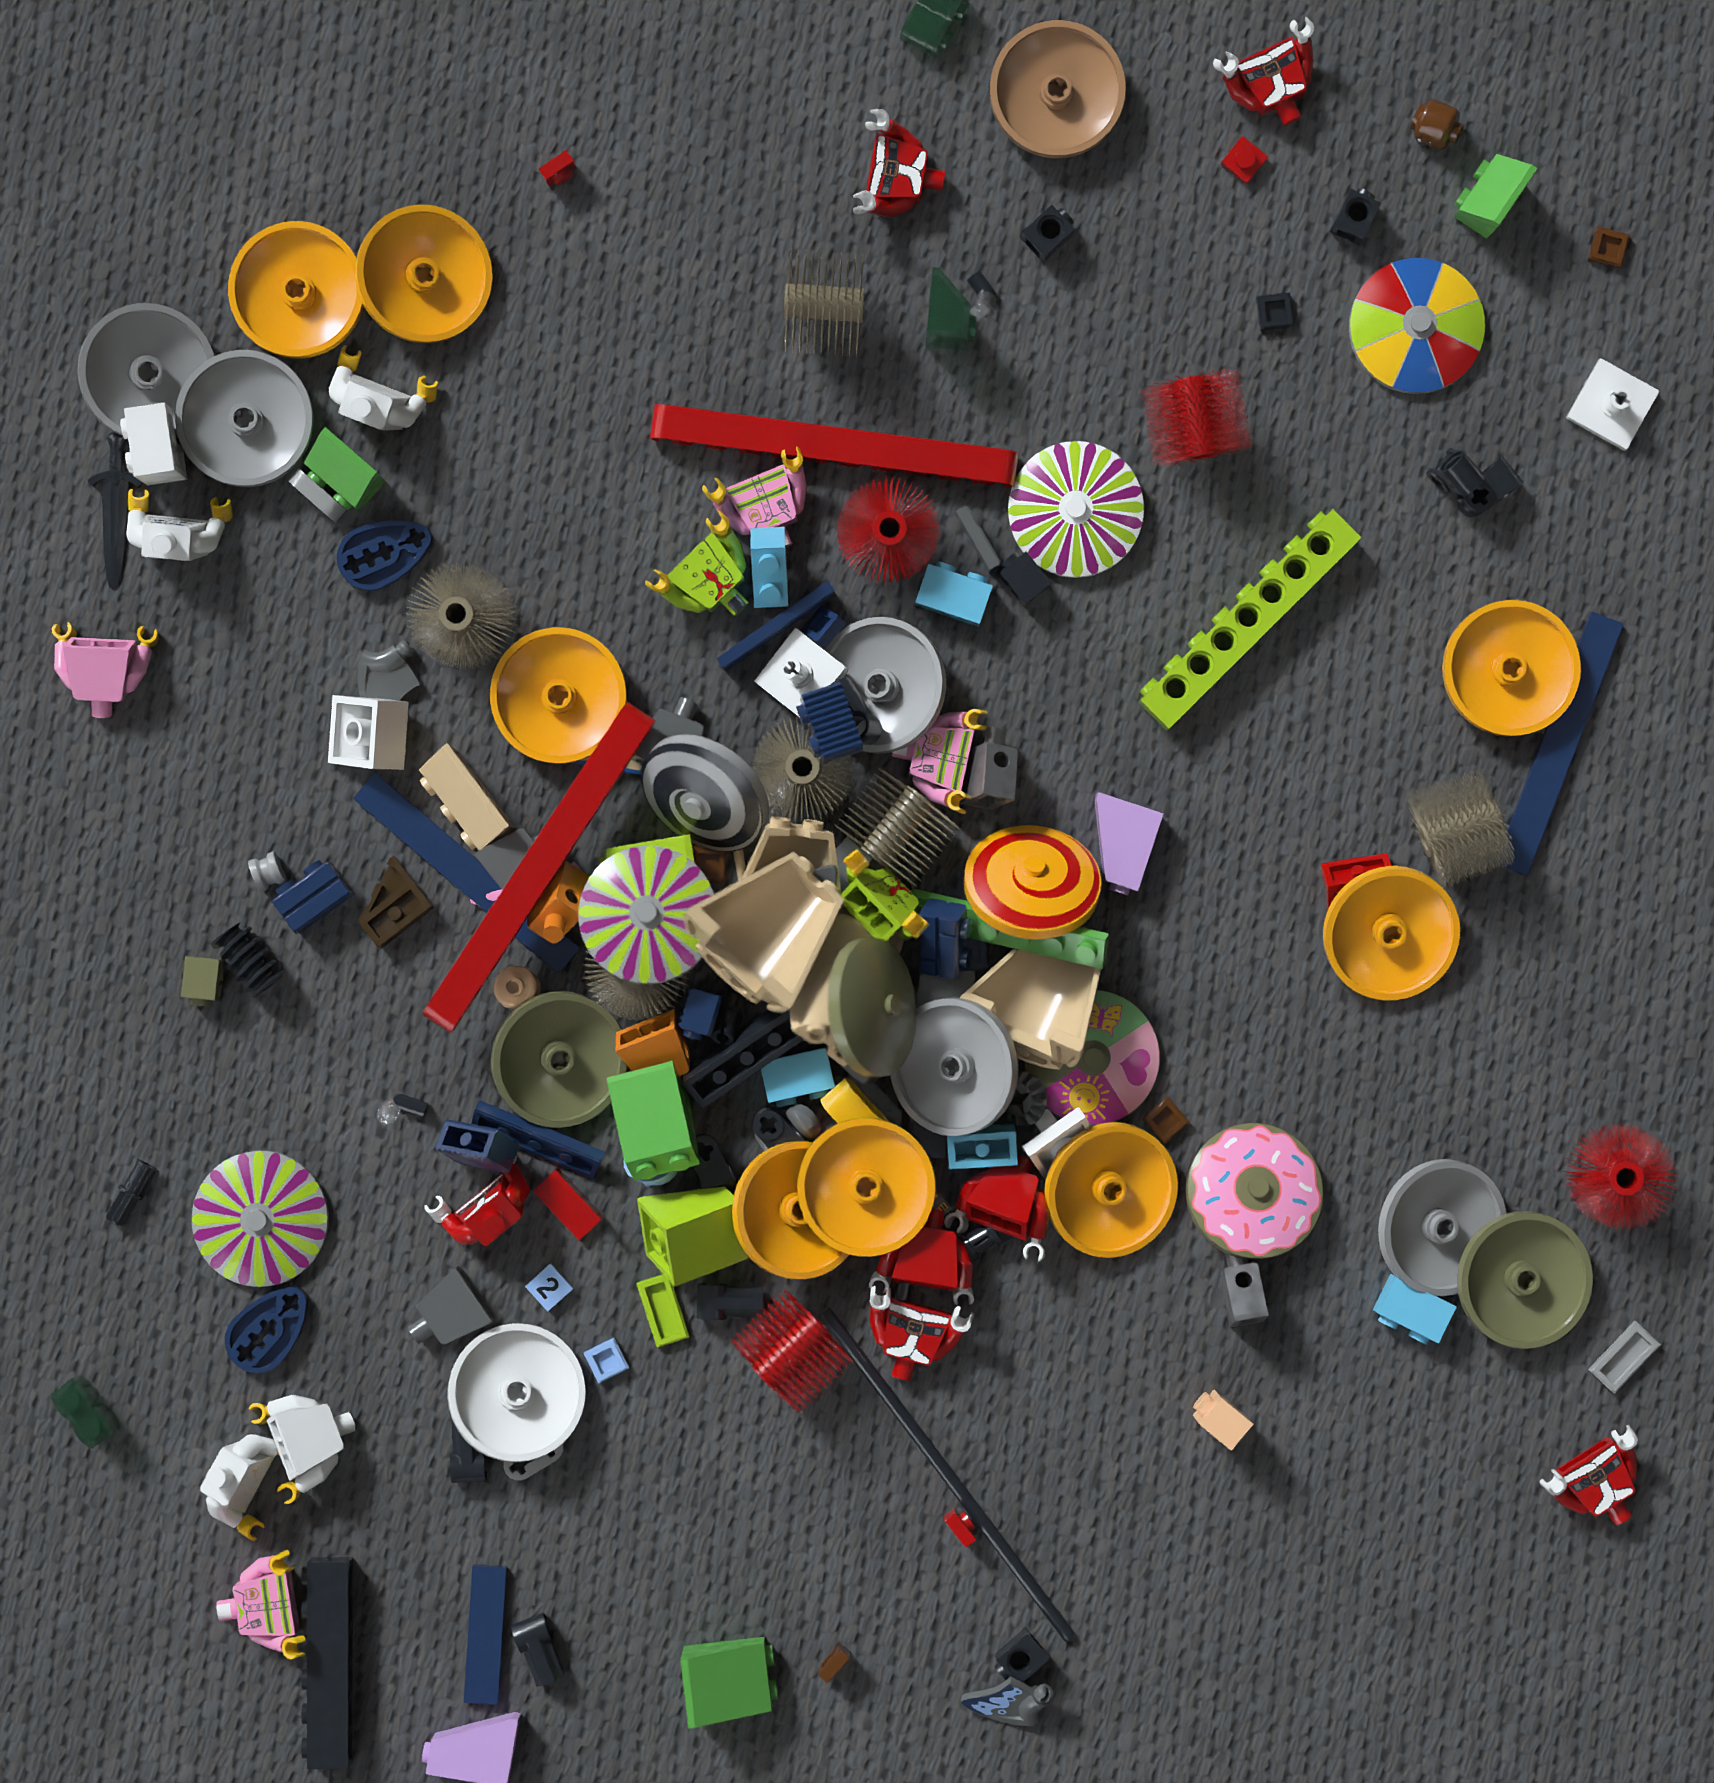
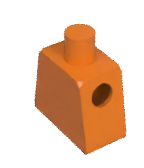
(555, 912)
(654, 1043)

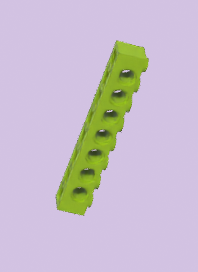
(1339, 540)

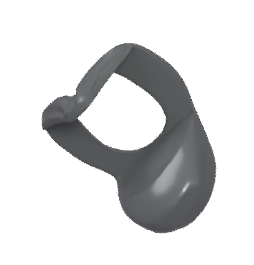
(803, 1120)

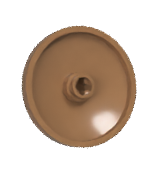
(1057, 89)

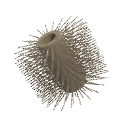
(822, 302)
(476, 616)
(793, 785)
(898, 826)
(1461, 828)
(637, 993)

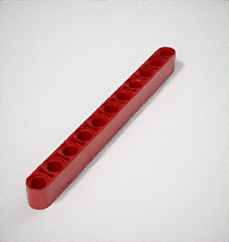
(835, 444)
(538, 867)

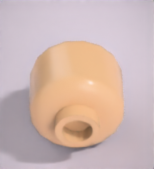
(516, 986)

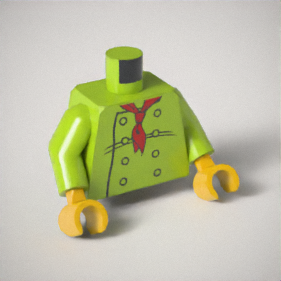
(707, 574)
(880, 900)

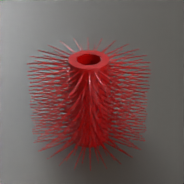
(1196, 418)
(881, 513)
(1633, 1179)
(792, 1351)

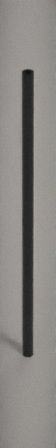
(947, 1474)

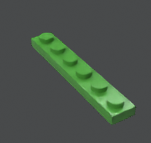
(1079, 946)

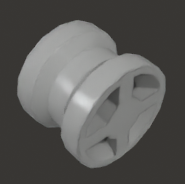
(267, 871)

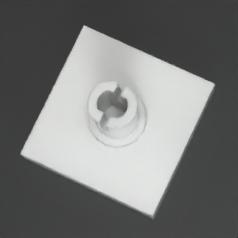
(1612, 404)
(799, 669)
(1053, 1137)

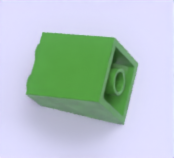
(654, 1121)
(727, 1680)

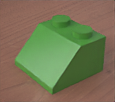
(1493, 193)
(342, 470)

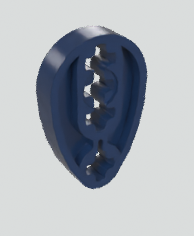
(370, 538)
(277, 1346)

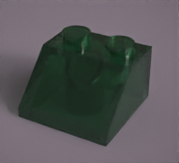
(948, 315)

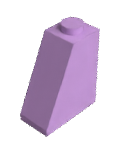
(1125, 841)
(474, 1751)

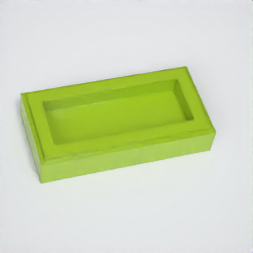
(662, 1310)

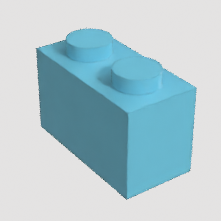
(769, 567)
(953, 593)
(797, 1076)
(984, 1148)
(1418, 1311)

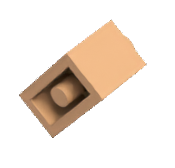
(1221, 1418)

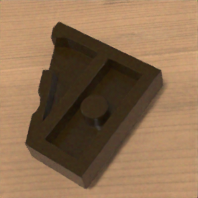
(393, 905)

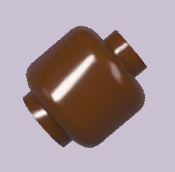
(1437, 124)

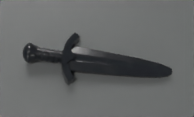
(115, 508)

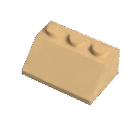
(464, 798)

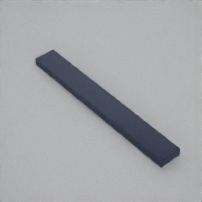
(1559, 747)
(451, 861)

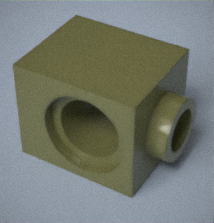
(202, 980)

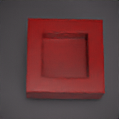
(1244, 160)
(558, 169)
(961, 1526)

